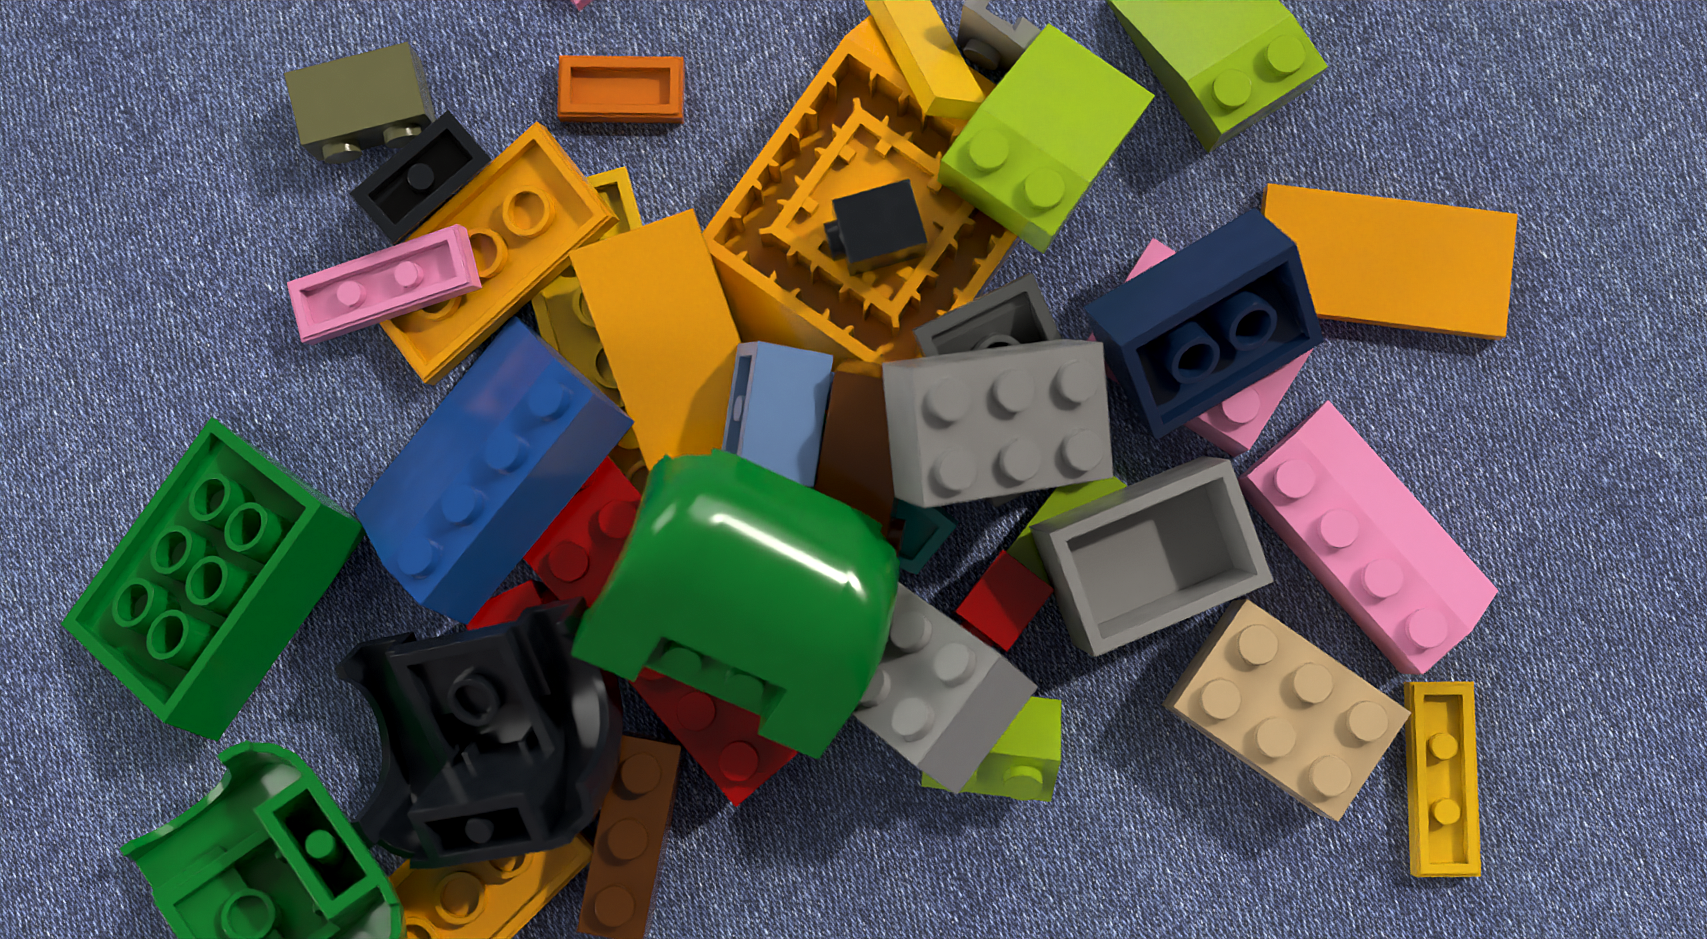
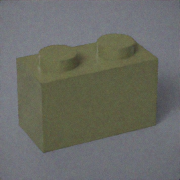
(360, 103)

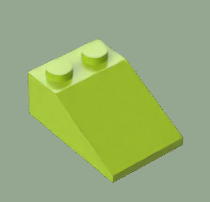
(1222, 59)
(1043, 137)

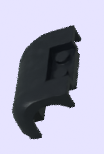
(487, 738)

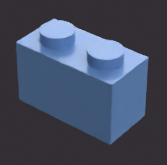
(779, 408)

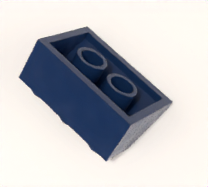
(1207, 322)

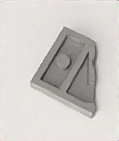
(992, 40)

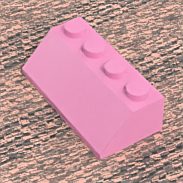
(1368, 541)

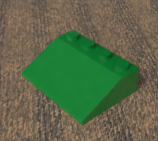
(213, 581)

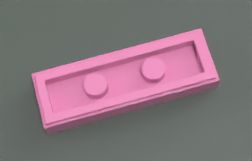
(384, 285)

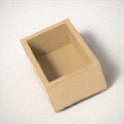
(1286, 709)

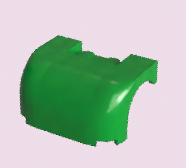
(749, 596)
(267, 859)

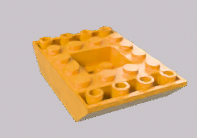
(843, 137)

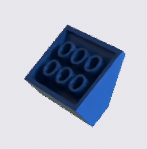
(489, 472)

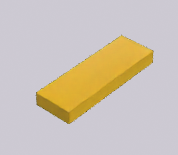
(928, 57)
(1442, 779)

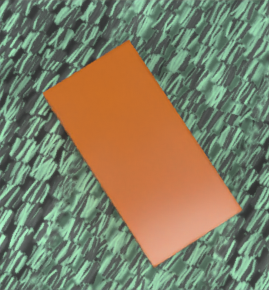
(621, 89)

